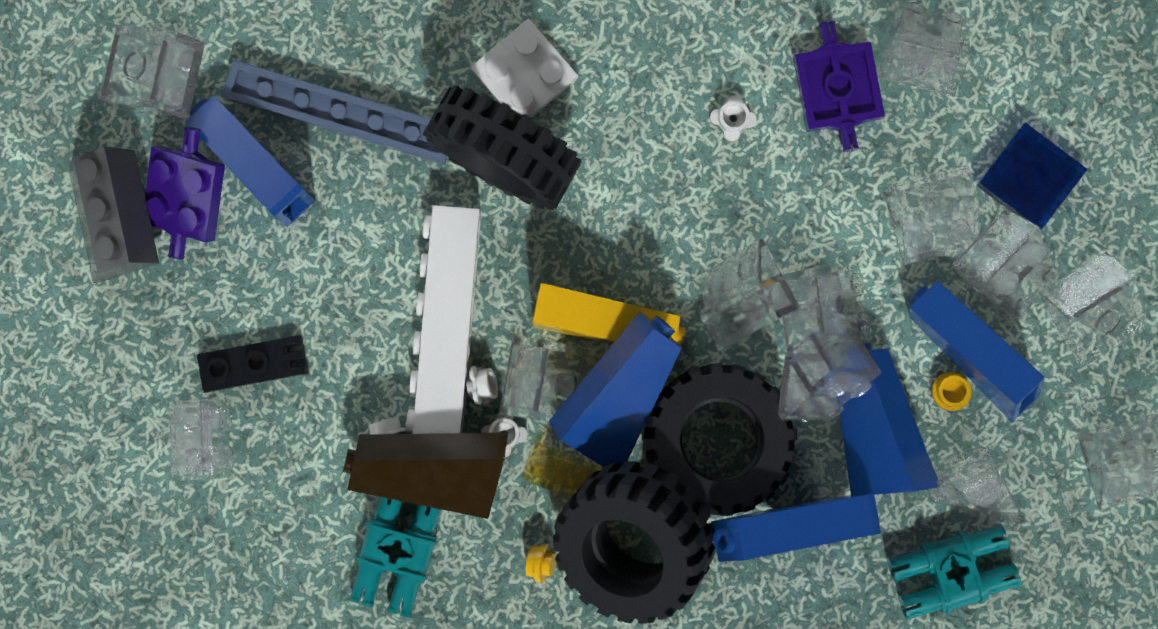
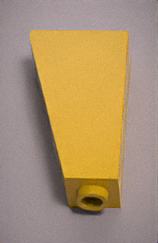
(591, 316)

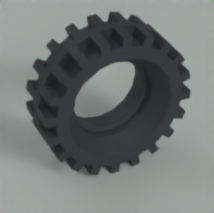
(502, 147)

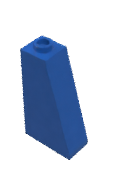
(249, 161)
(977, 350)
(618, 393)
(883, 438)
(795, 527)

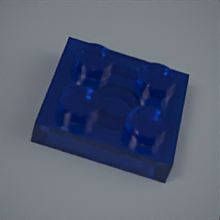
(1031, 176)

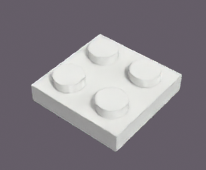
(524, 70)

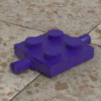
(838, 86)
(184, 192)

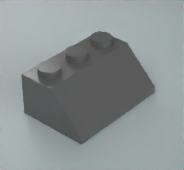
(112, 212)

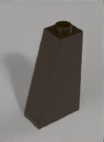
(430, 469)

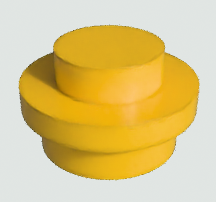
(951, 391)
(540, 562)

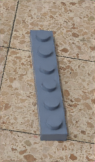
(330, 110)

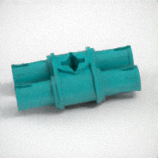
(937, 559)
(408, 569)

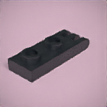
(250, 364)

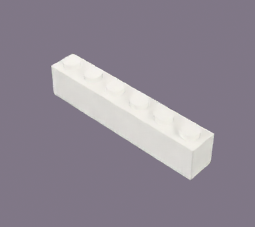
(446, 320)

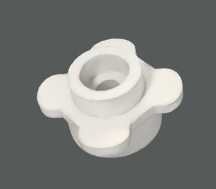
(733, 107)
(481, 385)
(387, 426)
(515, 433)

